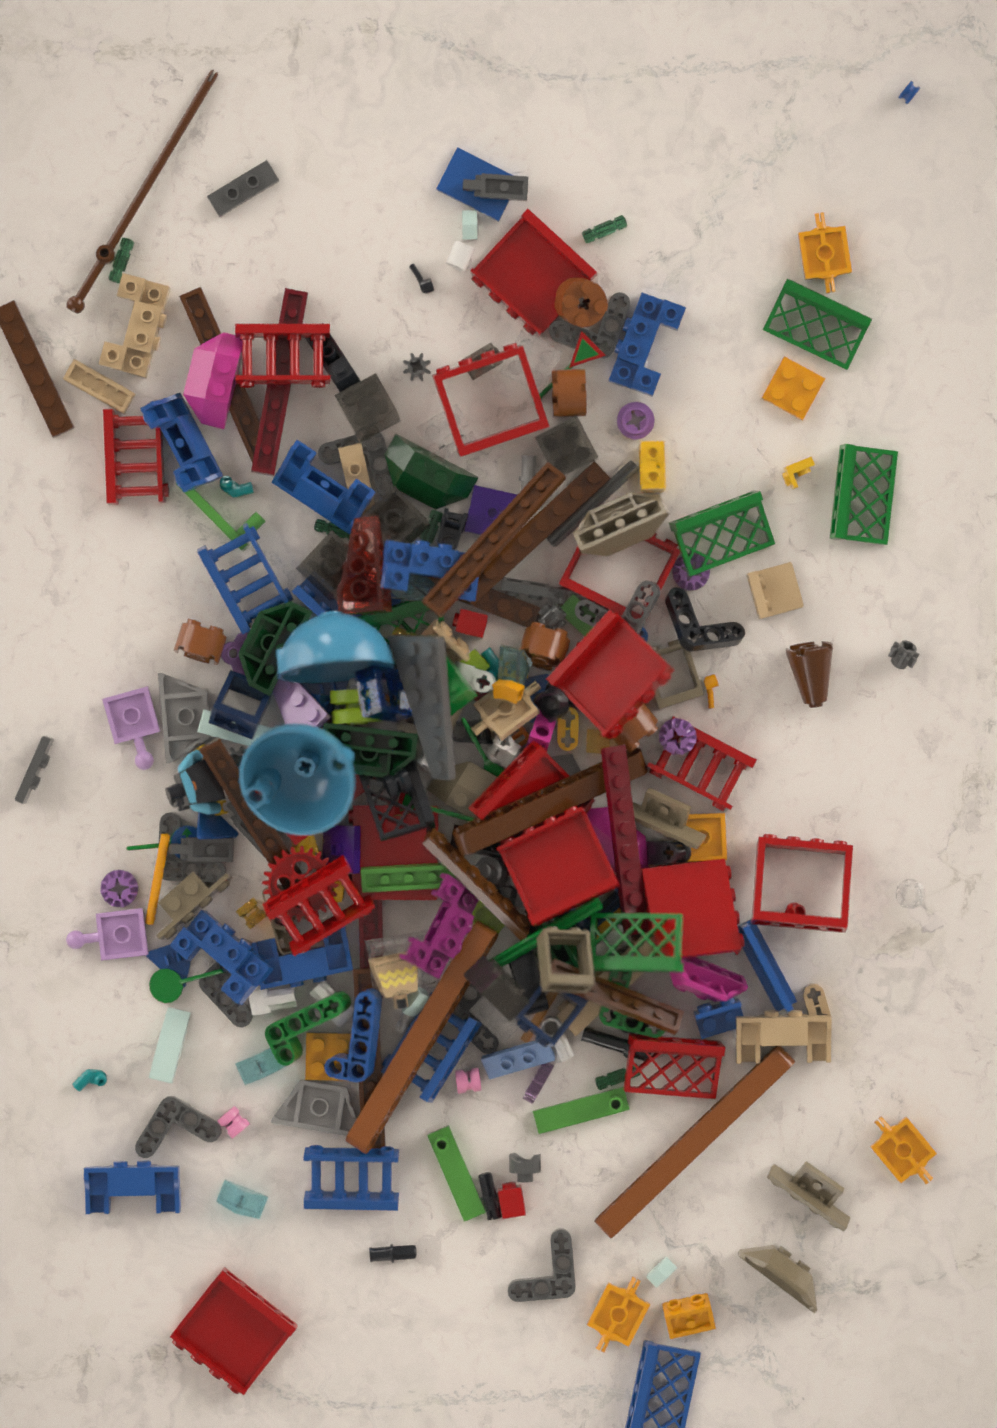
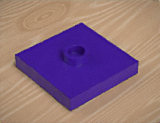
(485, 508)
(342, 841)

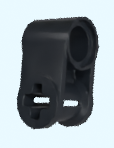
(450, 528)
(485, 740)
(667, 852)

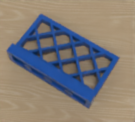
(766, 967)
(644, 1382)

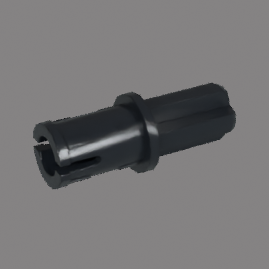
(489, 1196)
(392, 1253)

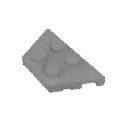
(181, 715)
(318, 1108)

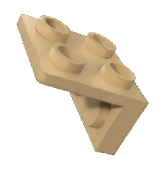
(775, 590)
(455, 648)

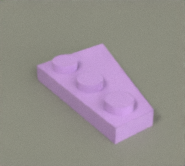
(299, 705)

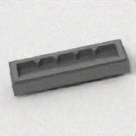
(243, 188)
(31, 777)

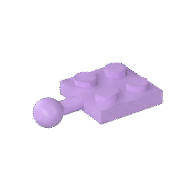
(131, 718)
(119, 934)

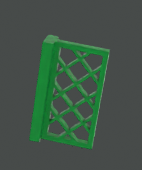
(826, 305)
(843, 494)
(711, 516)
(399, 612)
(636, 963)

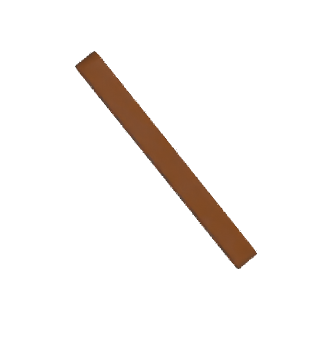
(420, 1039)
(694, 1141)

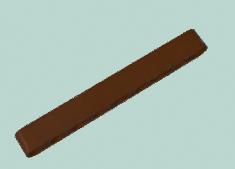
(540, 805)

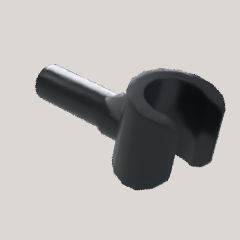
(425, 285)

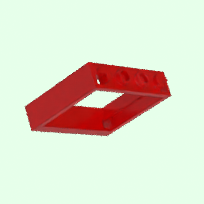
(468, 365)
(667, 546)
(801, 921)

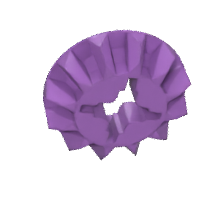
(640, 410)
(680, 575)
(682, 728)
(128, 895)

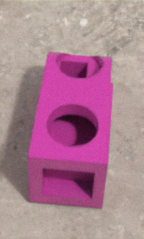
(541, 731)

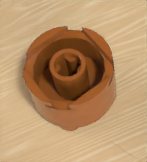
(593, 305)
(569, 393)
(200, 642)
(545, 646)
(637, 728)

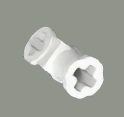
(506, 753)

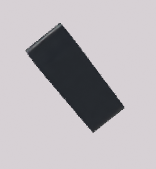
(527, 975)

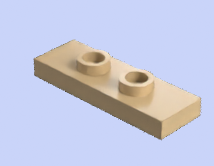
(99, 386)
(355, 466)

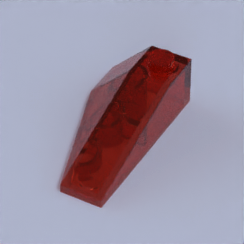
(362, 572)

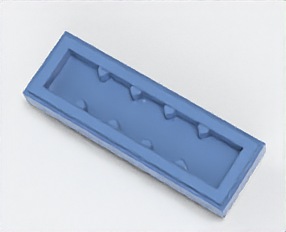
(517, 1059)

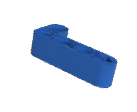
(359, 1034)

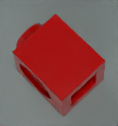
(470, 623)
(511, 1200)

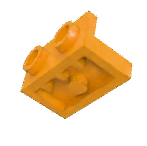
(688, 1315)

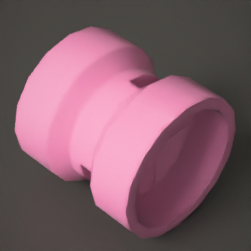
(463, 1083)
(233, 1122)

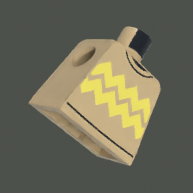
(395, 978)

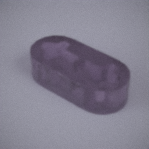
(537, 1082)

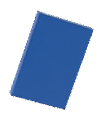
(467, 166)

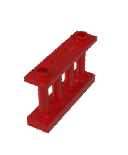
(294, 334)
(114, 469)
(720, 752)
(318, 883)

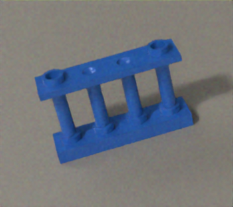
(222, 577)
(444, 1067)
(340, 1198)

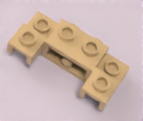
(143, 326)
(783, 1030)

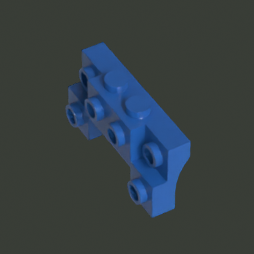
(639, 337)
(185, 441)
(320, 491)
(419, 559)
(222, 945)
(313, 964)
(132, 1180)

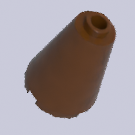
(811, 670)

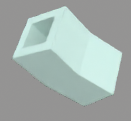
(469, 224)
(416, 1002)
(661, 1272)

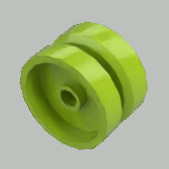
(352, 713)

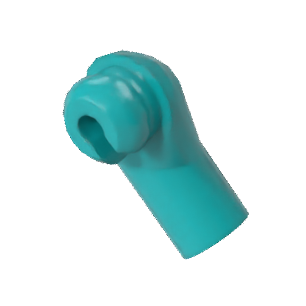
(233, 489)
(493, 660)
(90, 1076)

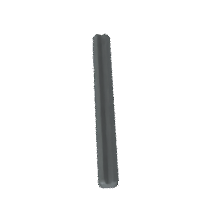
(594, 501)

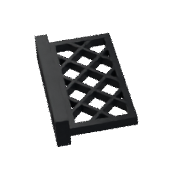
(418, 800)

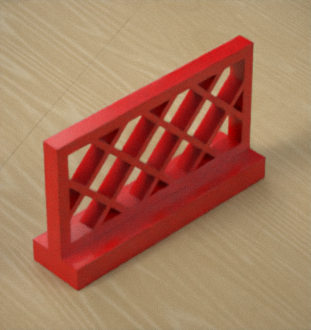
(675, 1046)

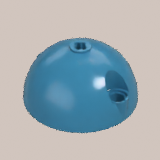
(331, 650)
(308, 776)

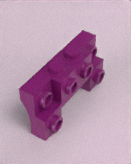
(447, 929)

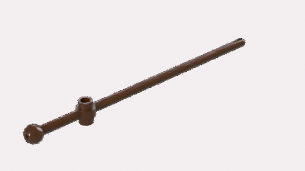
(76, 303)

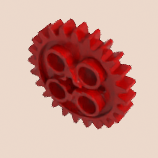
(285, 868)

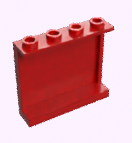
(528, 270)
(611, 674)
(525, 775)
(395, 851)
(558, 865)
(706, 901)
(233, 1331)

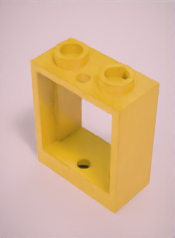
(650, 456)

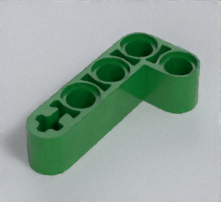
(308, 1020)

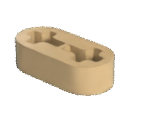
(822, 1002)

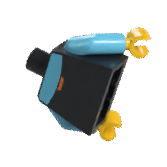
(197, 786)

